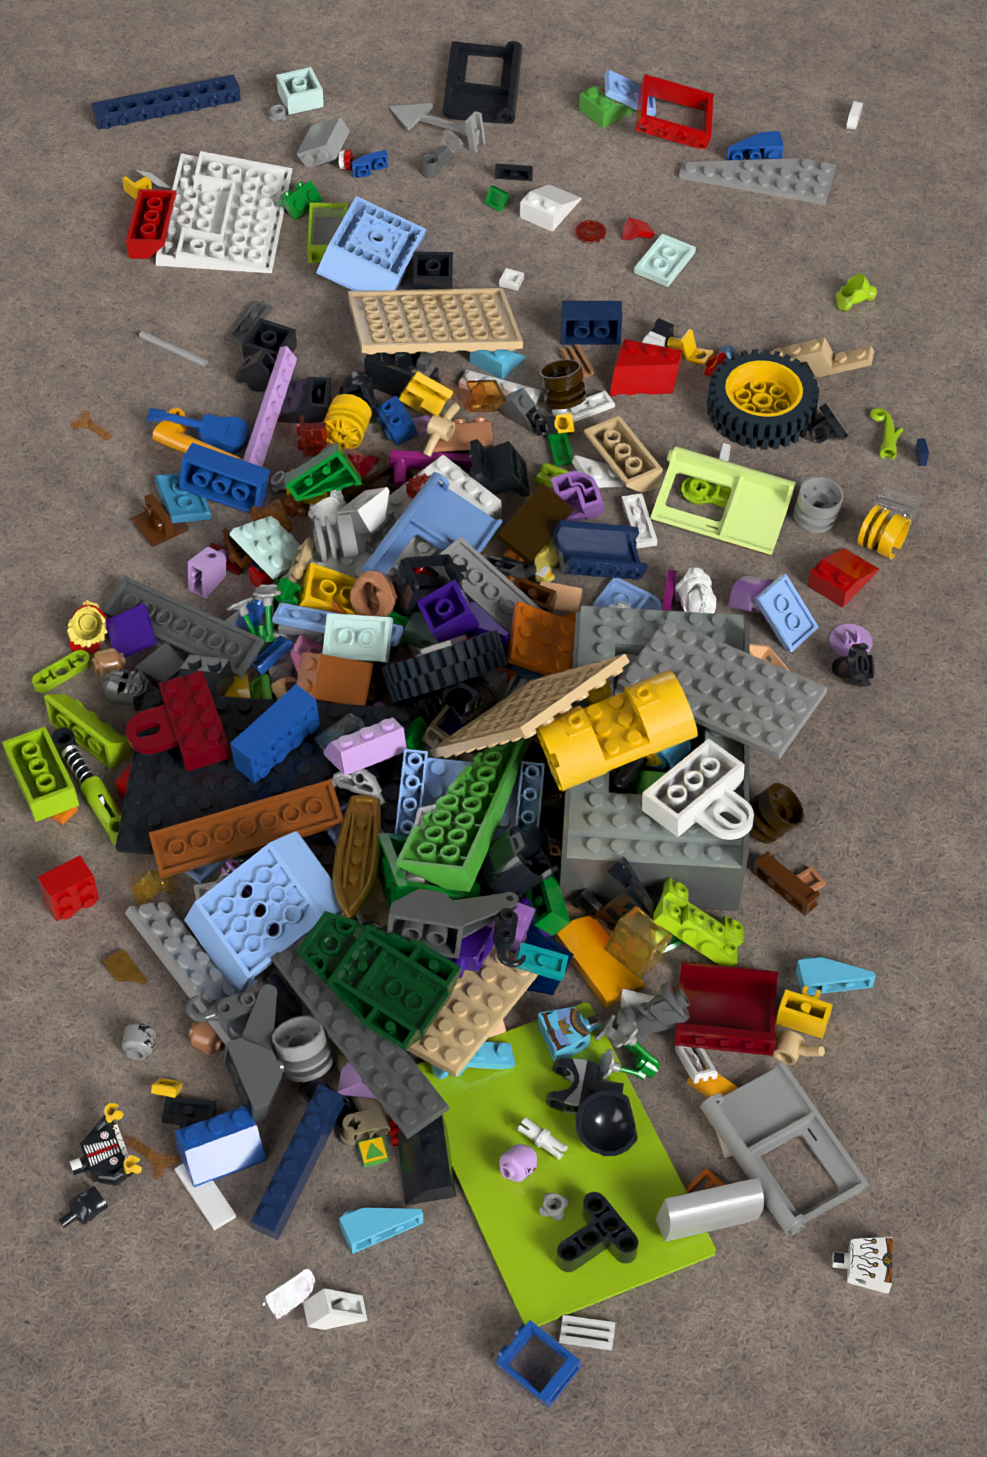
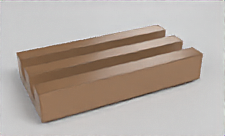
(578, 349)

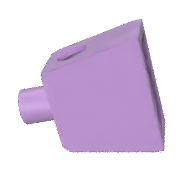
(206, 571)

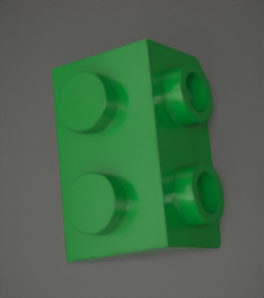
(299, 200)

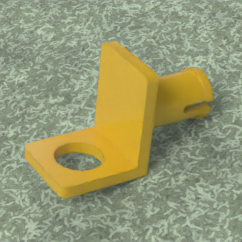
(689, 348)

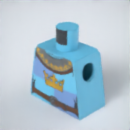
(566, 1031)

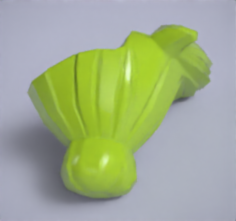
(855, 292)

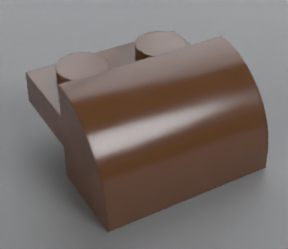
(540, 595)

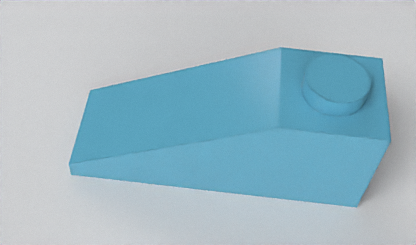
(831, 976)
(372, 1225)

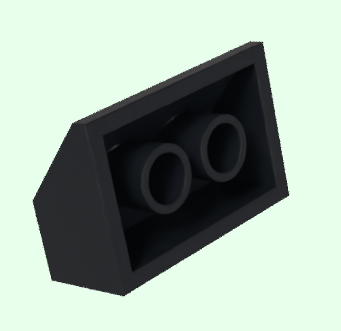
(427, 1164)

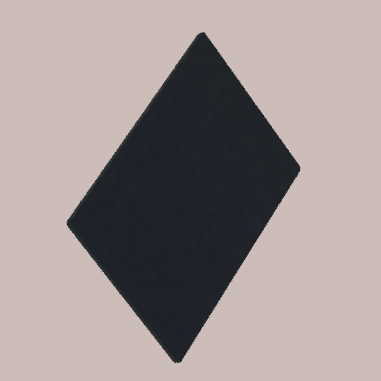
(165, 794)

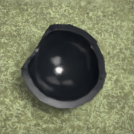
(606, 1123)

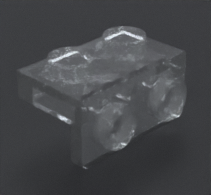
(290, 1294)

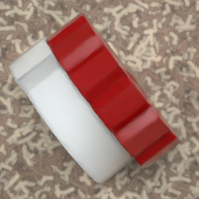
(346, 159)

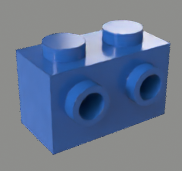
(396, 420)

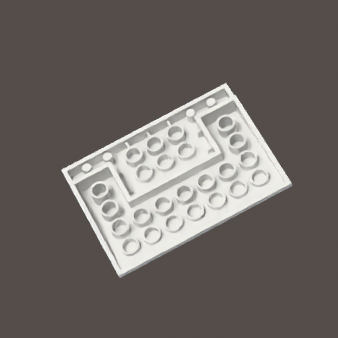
(224, 214)

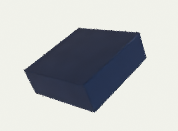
(921, 452)

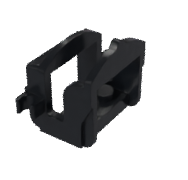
(408, 583)

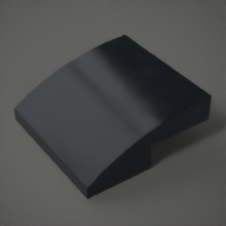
(512, 567)

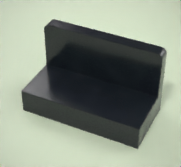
(286, 1004)

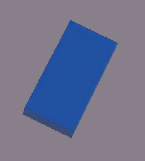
(271, 654)

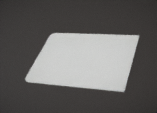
(154, 179)

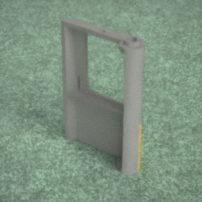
(768, 1115)

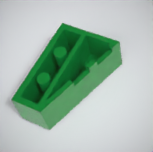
(322, 474)

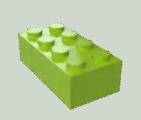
(40, 774)

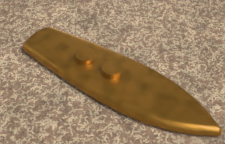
(357, 853)

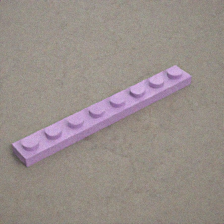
(270, 407)

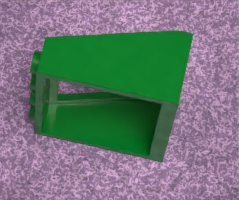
(392, 878)

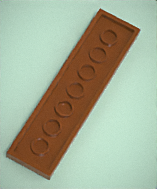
(245, 828)

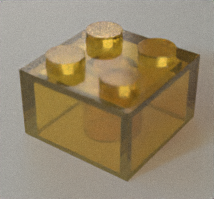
(638, 942)

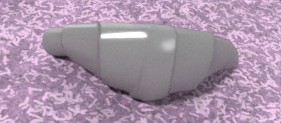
(359, 782)

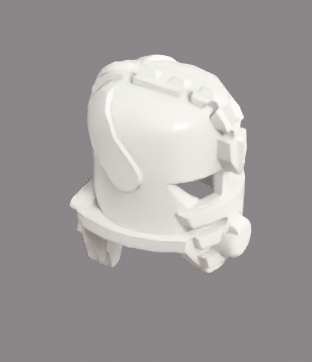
(327, 507)
(694, 595)

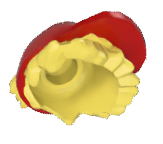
(87, 628)

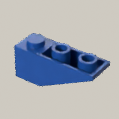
(769, 142)

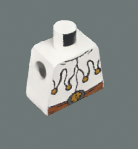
(867, 1263)

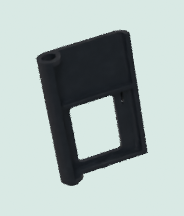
(494, 103)

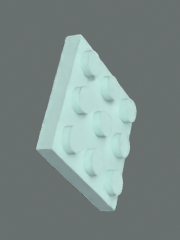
(267, 545)

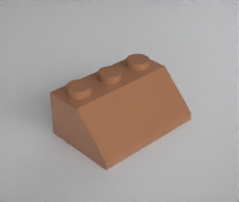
(466, 432)

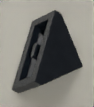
(513, 172)

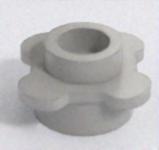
(277, 112)
(553, 1199)

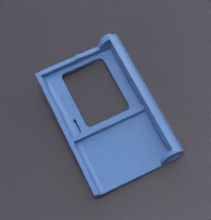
(439, 519)

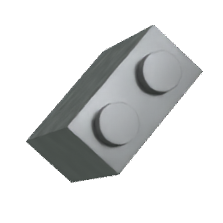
(323, 142)

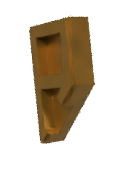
(123, 968)

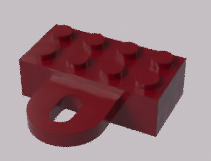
(184, 721)

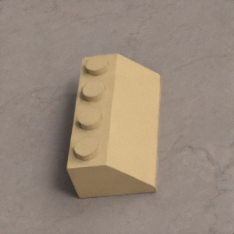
(625, 454)

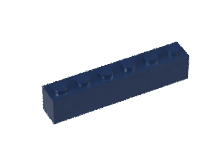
(297, 1162)

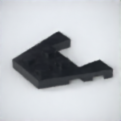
(631, 896)

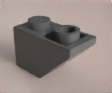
(521, 409)

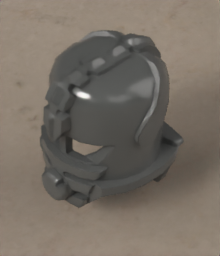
(127, 687)

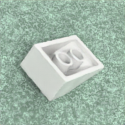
(547, 206)

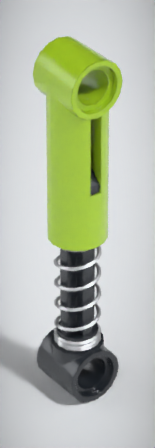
(91, 786)

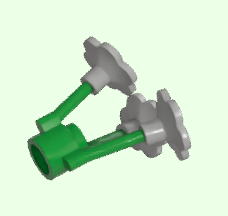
(267, 593)
(625, 1035)

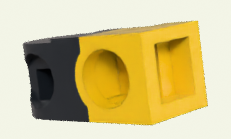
(554, 424)

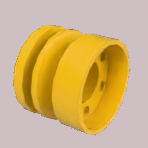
(347, 420)
(881, 530)

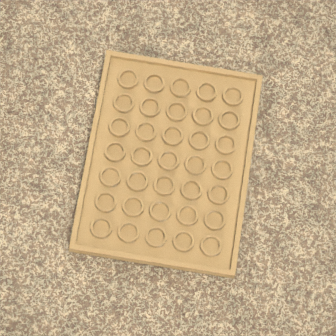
(434, 320)
(530, 707)
(472, 1011)

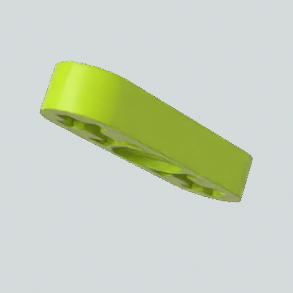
(51, 683)

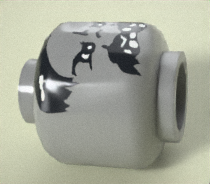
(138, 1040)

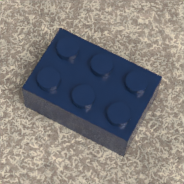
(591, 322)

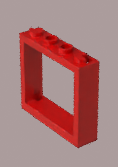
(677, 94)

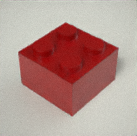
(68, 888)

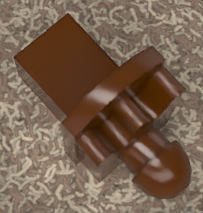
(292, 506)

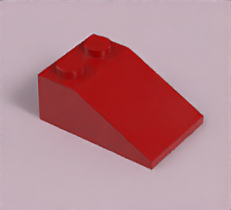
(841, 576)

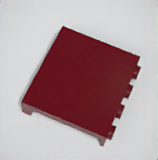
(728, 1009)

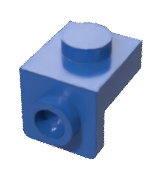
(256, 612)

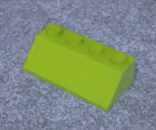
(89, 731)

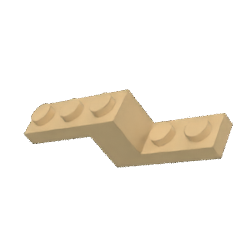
(823, 360)

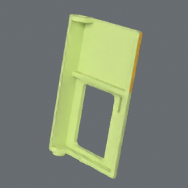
(753, 509)

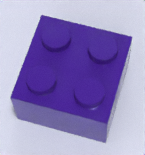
(448, 612)

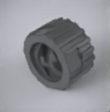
(424, 361)

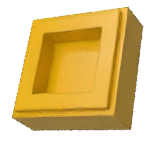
(167, 1087)

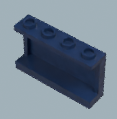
(598, 550)

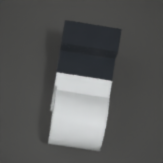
(660, 333)

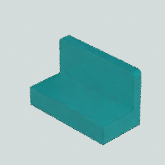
(542, 961)

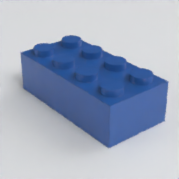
(223, 478)
(275, 733)

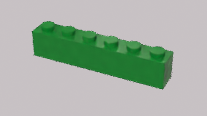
(548, 900)

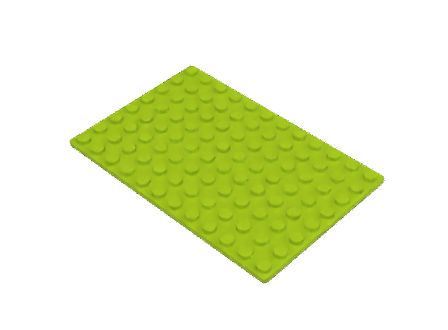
(484, 1124)

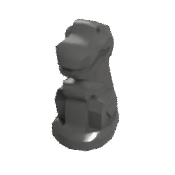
(659, 1014)

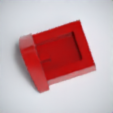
(635, 228)

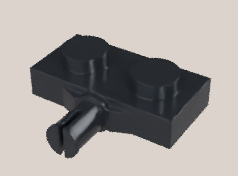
(187, 1111)

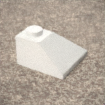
(368, 510)

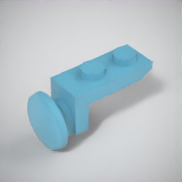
(489, 1056)

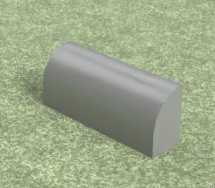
(710, 1209)

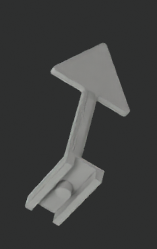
(411, 114)

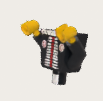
(105, 1152)

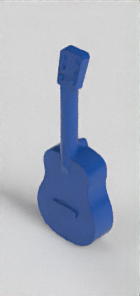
(221, 432)

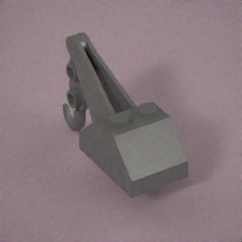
(249, 1059)

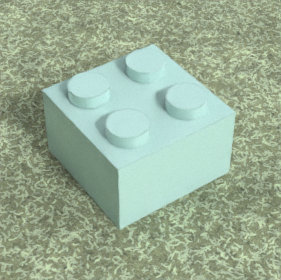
(300, 90)

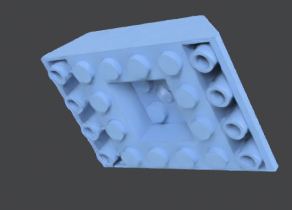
(368, 264)

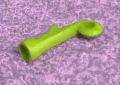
(890, 437)

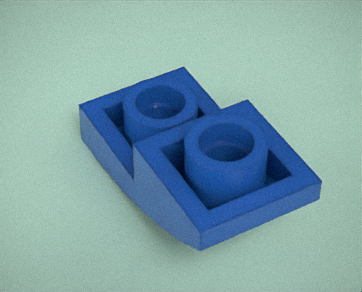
(362, 166)

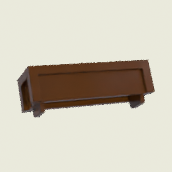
(785, 883)

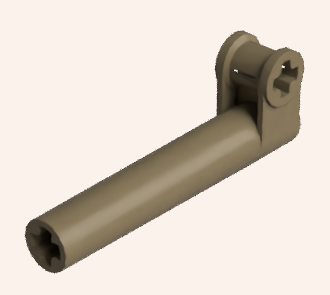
(368, 1116)

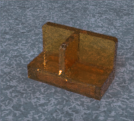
(485, 396)

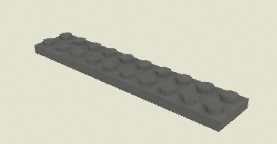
(379, 1063)

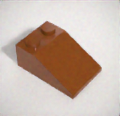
(334, 678)

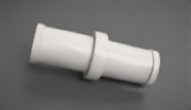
(542, 1138)

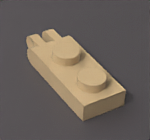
(301, 559)

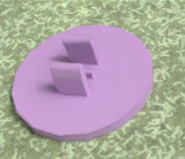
(847, 634)

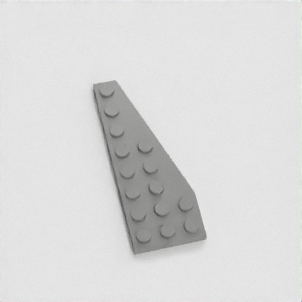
(785, 178)

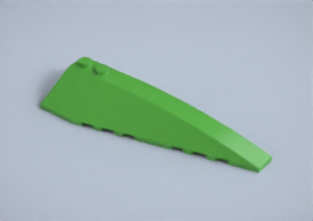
(462, 825)

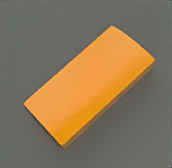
(597, 967)

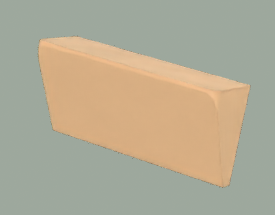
(567, 598)

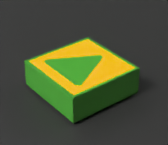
(373, 1151)

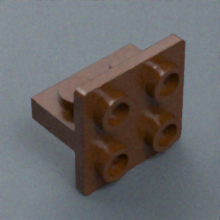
(156, 523)

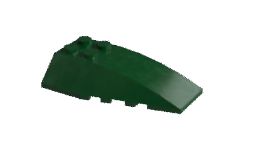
(381, 977)

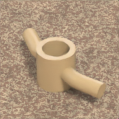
(440, 428)
(791, 1046)

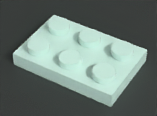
(664, 260)
(358, 637)

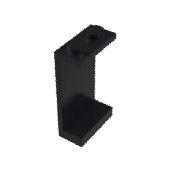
(389, 377)

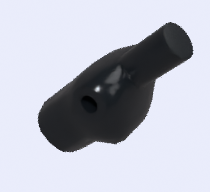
(84, 1207)

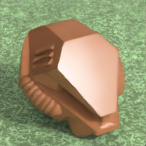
(373, 594)

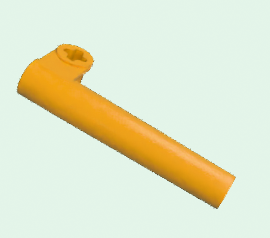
(173, 435)

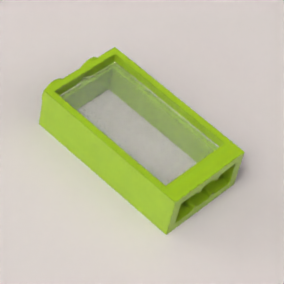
(323, 223)

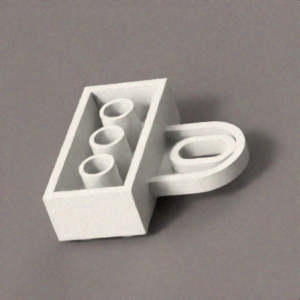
(699, 792)

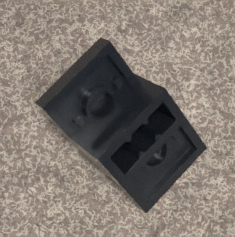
(499, 468)

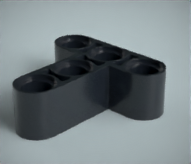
(596, 1231)

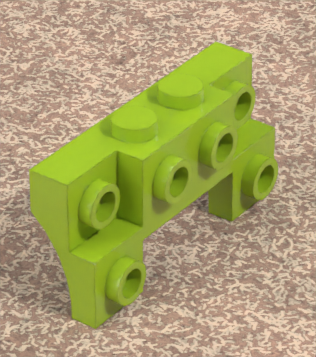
(696, 928)

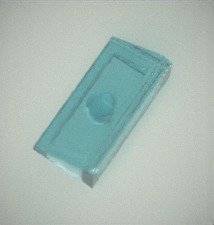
(345, 726)

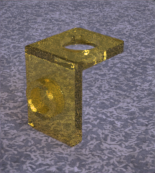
(150, 886)

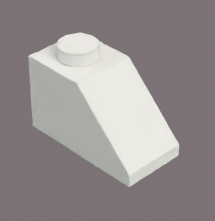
(334, 1309)

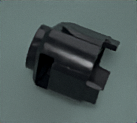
(515, 862)

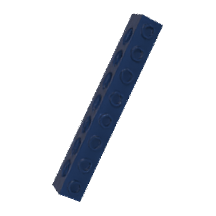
(166, 101)

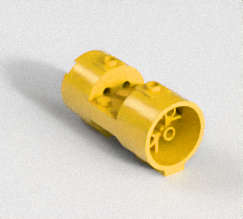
(617, 730)

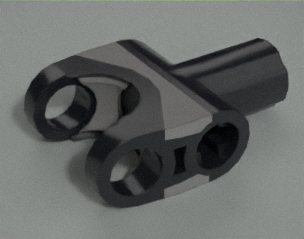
(584, 1081)

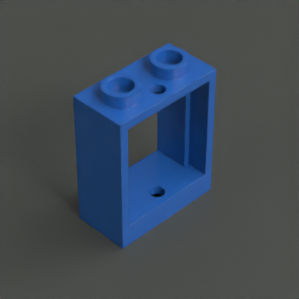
(559, 1380)

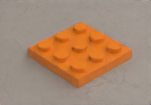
(540, 640)

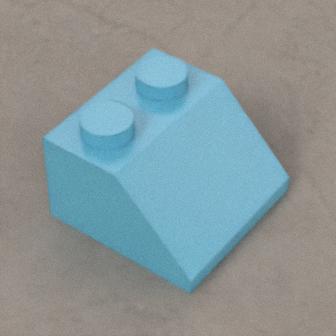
(497, 362)

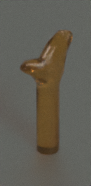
(86, 422)
(160, 1161)

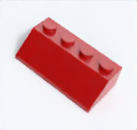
(150, 222)

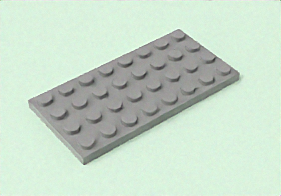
(730, 688)

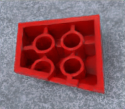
(645, 369)

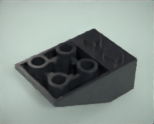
(308, 399)

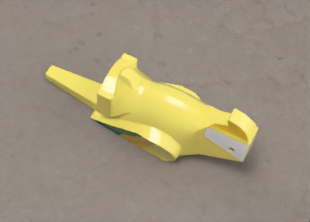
(546, 561)

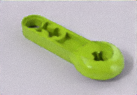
(708, 494)

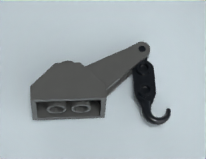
(444, 922)

